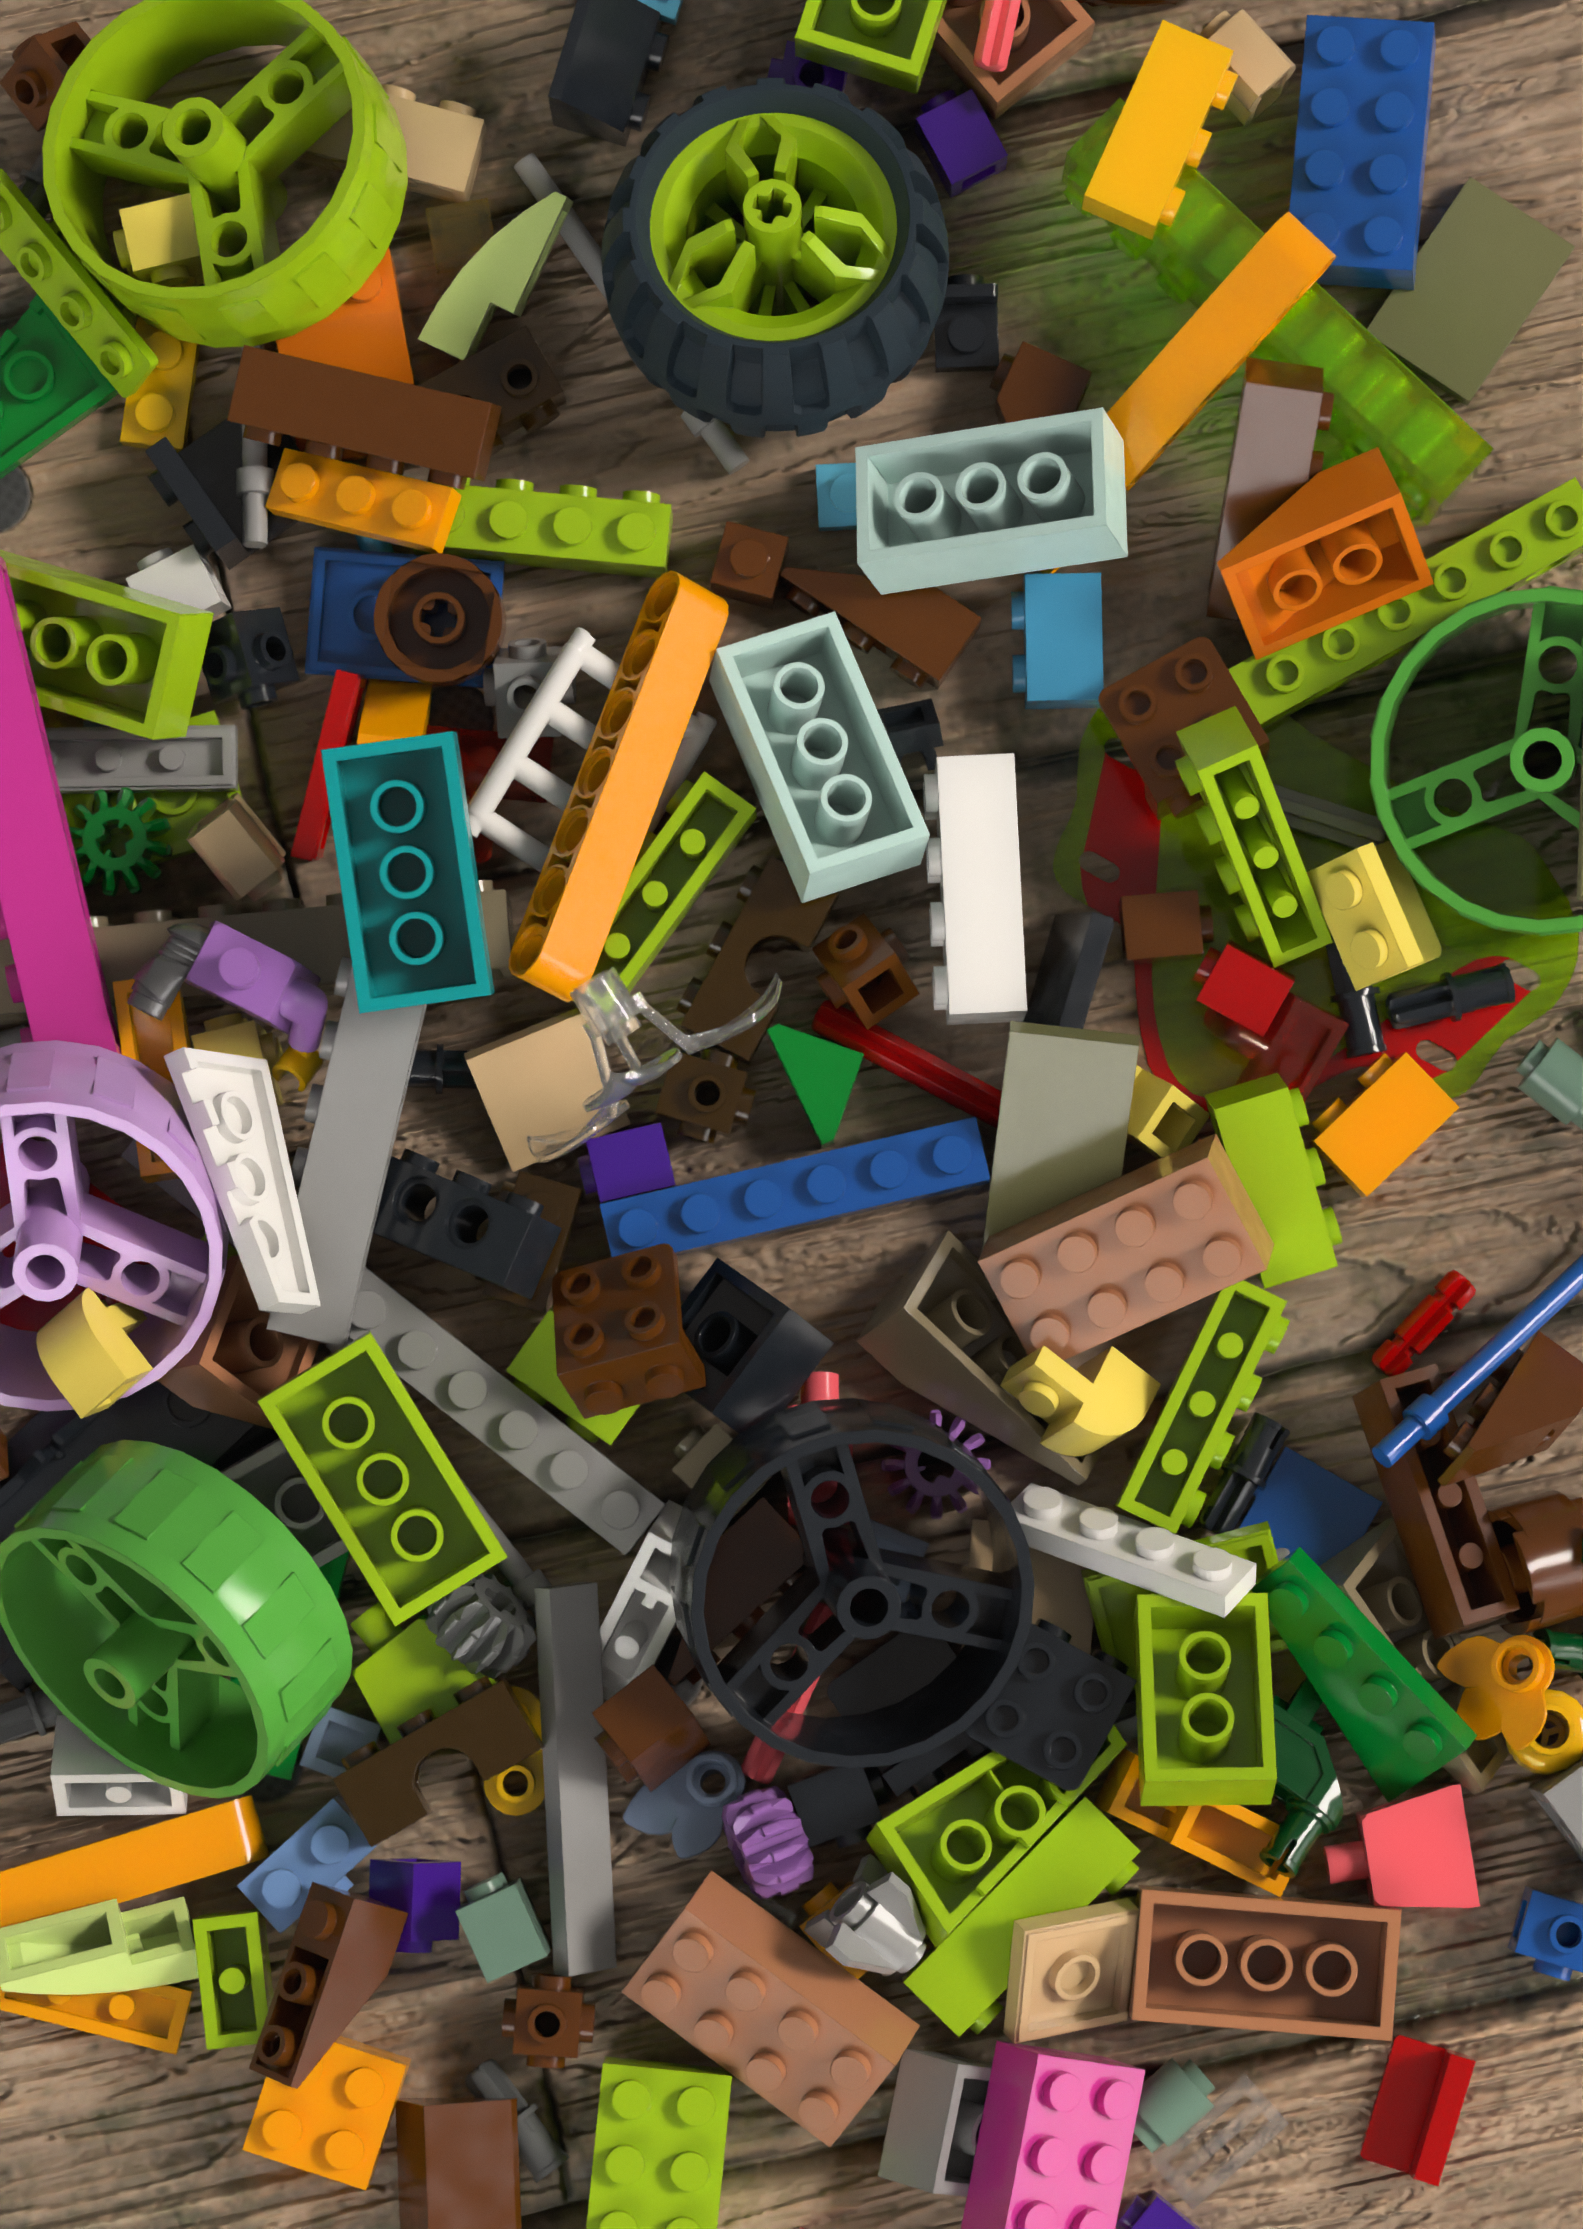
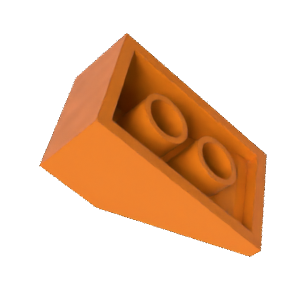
(360, 335)
(1325, 556)

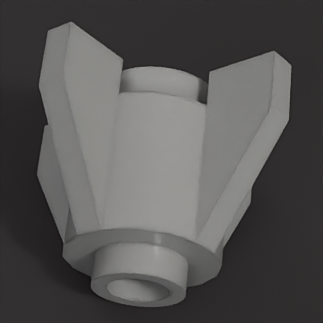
(872, 1923)

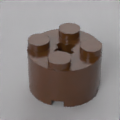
(418, 591)
(1543, 1558)

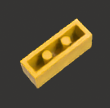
(1160, 131)

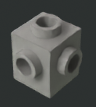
(507, 683)

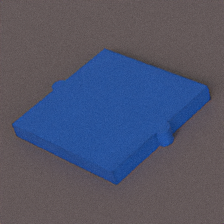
(1311, 1508)

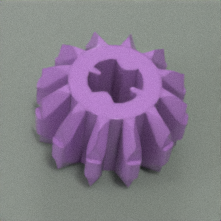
(941, 1485)
(768, 1842)

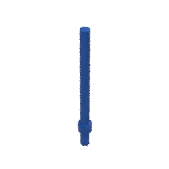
(1429, 1412)

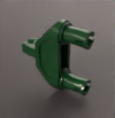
(1304, 1781)

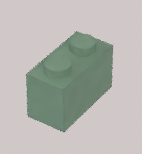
(502, 1926)

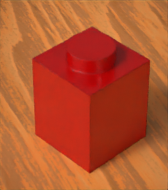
(1242, 986)

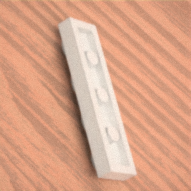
(1133, 1550)

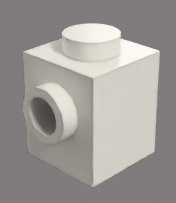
(181, 578)

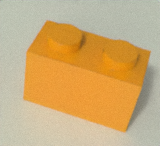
(1382, 1122)

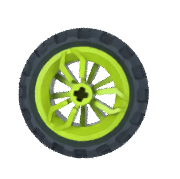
(825, 211)

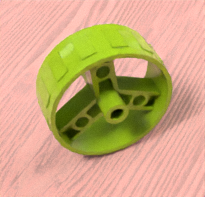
(108, 129)

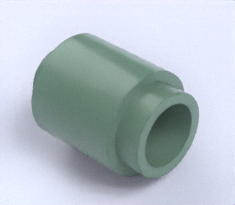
(1554, 1080)
(1172, 2103)

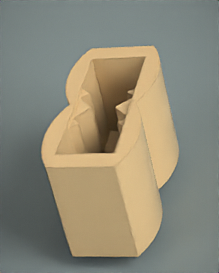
(1256, 59)
(238, 849)

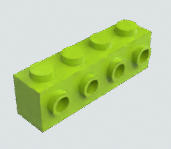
(562, 529)
(1254, 837)
(673, 873)
(1200, 1404)
(1057, 1874)

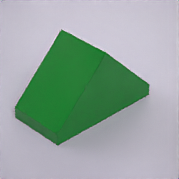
(820, 1076)

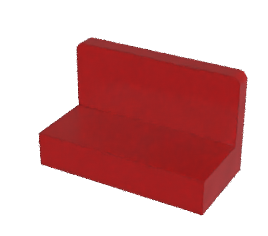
(1417, 2108)

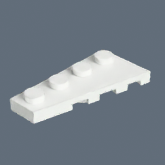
(247, 1161)

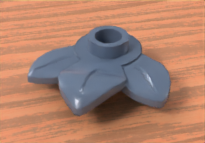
(684, 1808)

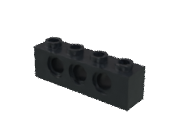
(507, 1255)

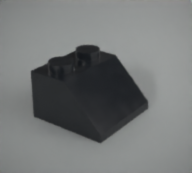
(606, 69)
(750, 1347)

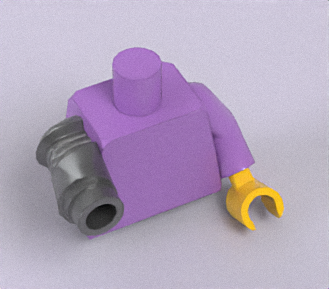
(245, 977)

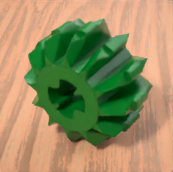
(138, 850)

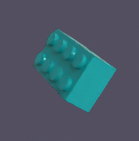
(407, 872)

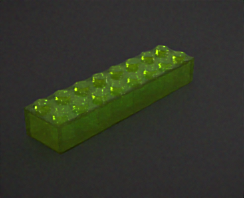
(1374, 393)

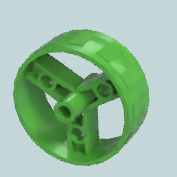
(1411, 810)
(147, 1588)

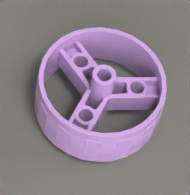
(52, 1210)

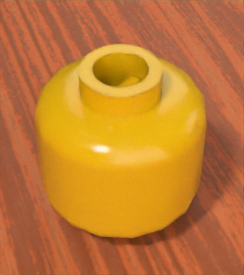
(1567, 1718)

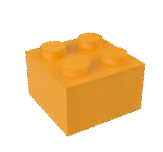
(334, 2117)

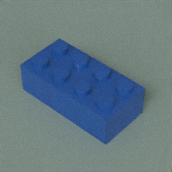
(1364, 145)

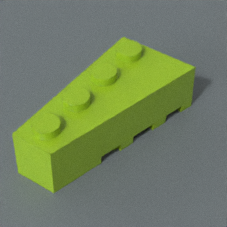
(972, 1833)

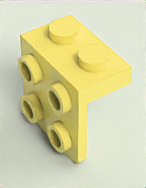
(1374, 914)

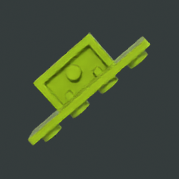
(72, 293)

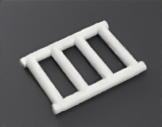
(547, 709)

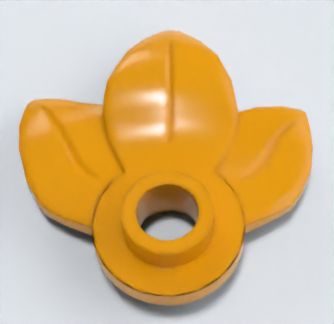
(1493, 1692)

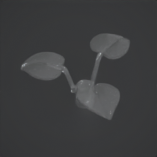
(612, 1014)

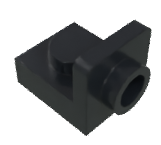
(967, 326)

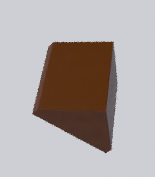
(458, 2163)

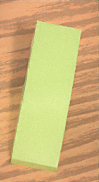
(495, 277)
(99, 1950)

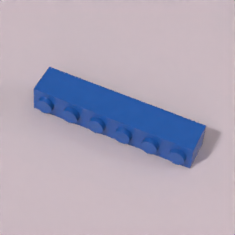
(800, 1191)

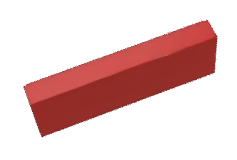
(335, 732)

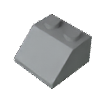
(935, 2121)

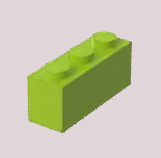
(1264, 1143)

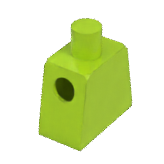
(406, 1671)

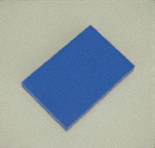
(343, 612)

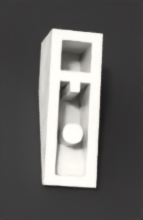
(642, 1610)

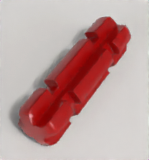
(1424, 1324)

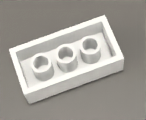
(979, 889)

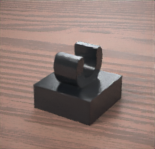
(913, 729)

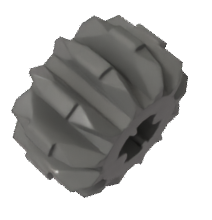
(483, 1626)

